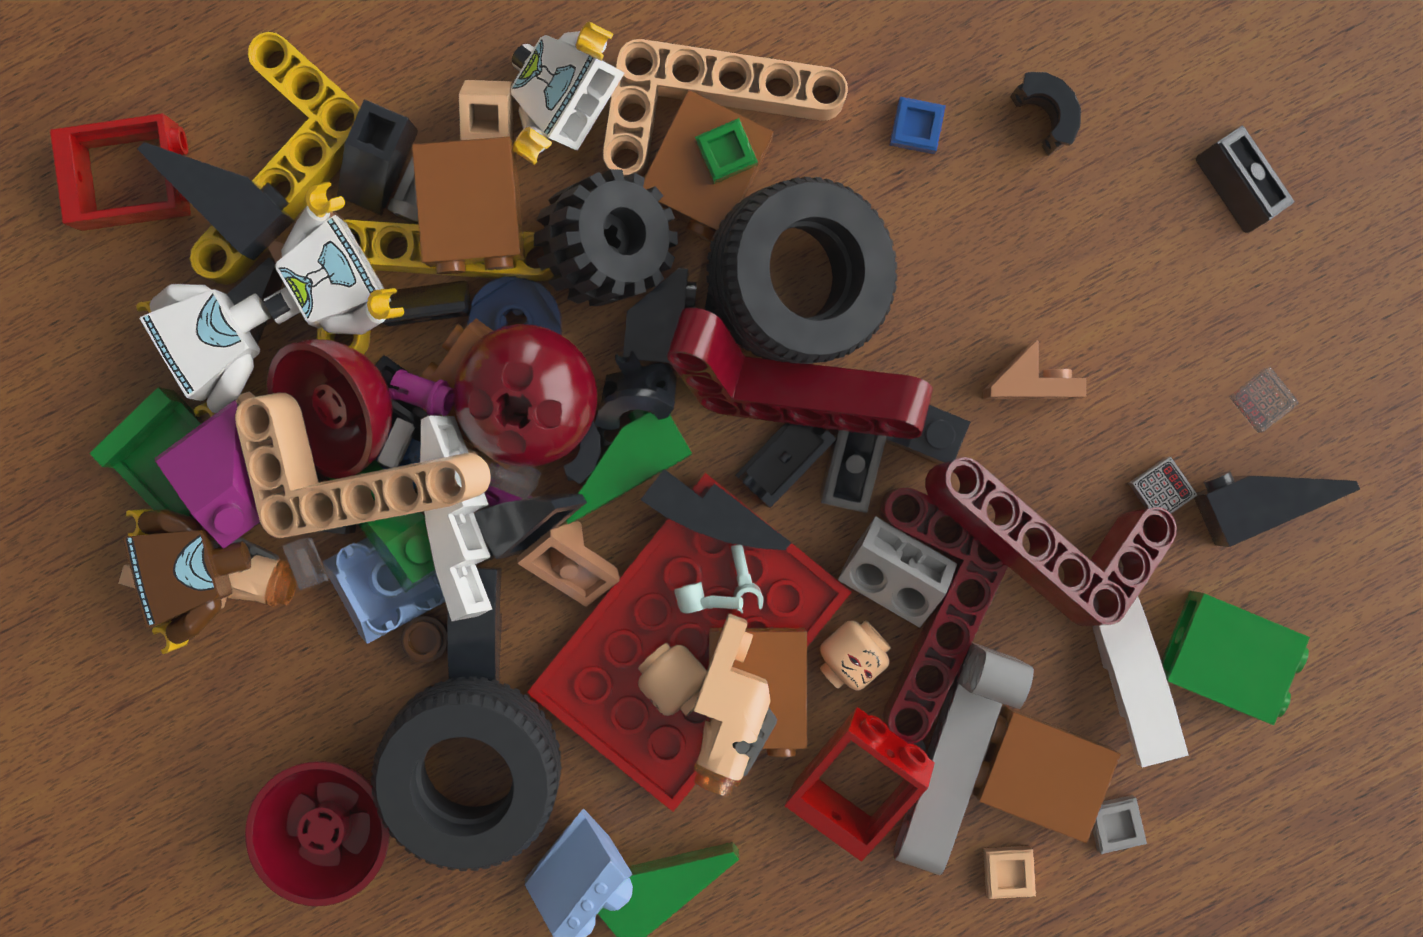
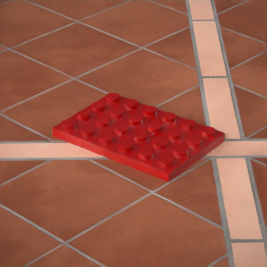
(597, 671)

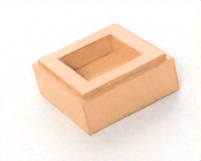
(1009, 872)

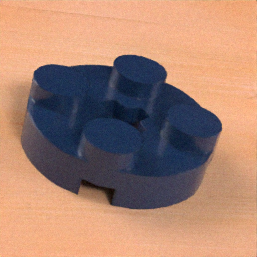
(515, 296)

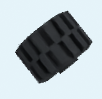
(605, 238)

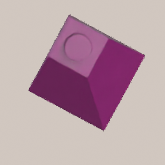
(213, 477)

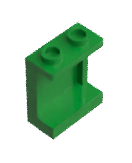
(143, 436)
(1234, 657)

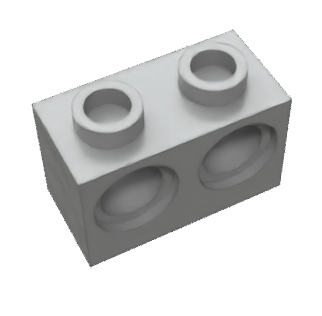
(898, 572)

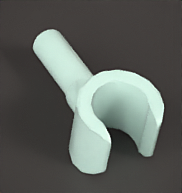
(743, 577)
(692, 599)

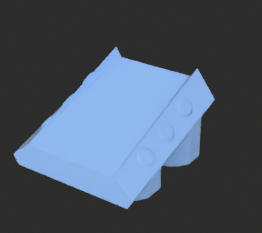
(373, 593)
(579, 879)

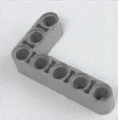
(958, 748)

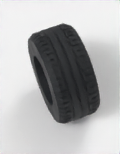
(859, 261)
(449, 831)

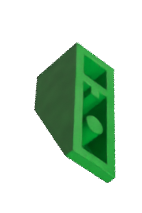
(634, 457)
(401, 543)
(666, 886)

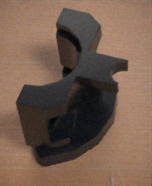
(1059, 103)
(635, 388)
(588, 455)

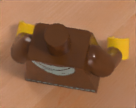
(179, 573)

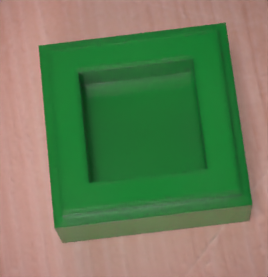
(726, 151)

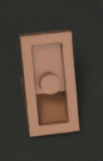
(1022, 381)
(569, 565)

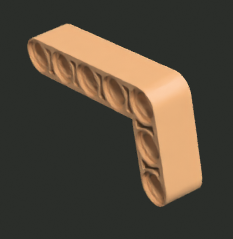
(711, 67)
(295, 502)

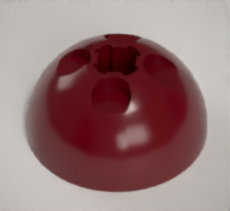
(543, 379)
(340, 401)
(296, 846)

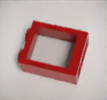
(75, 174)
(852, 827)

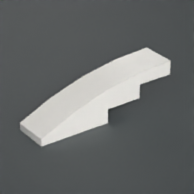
(453, 529)
(1140, 687)

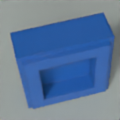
(917, 125)

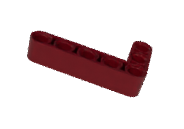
(792, 392)
(1050, 549)
(966, 617)

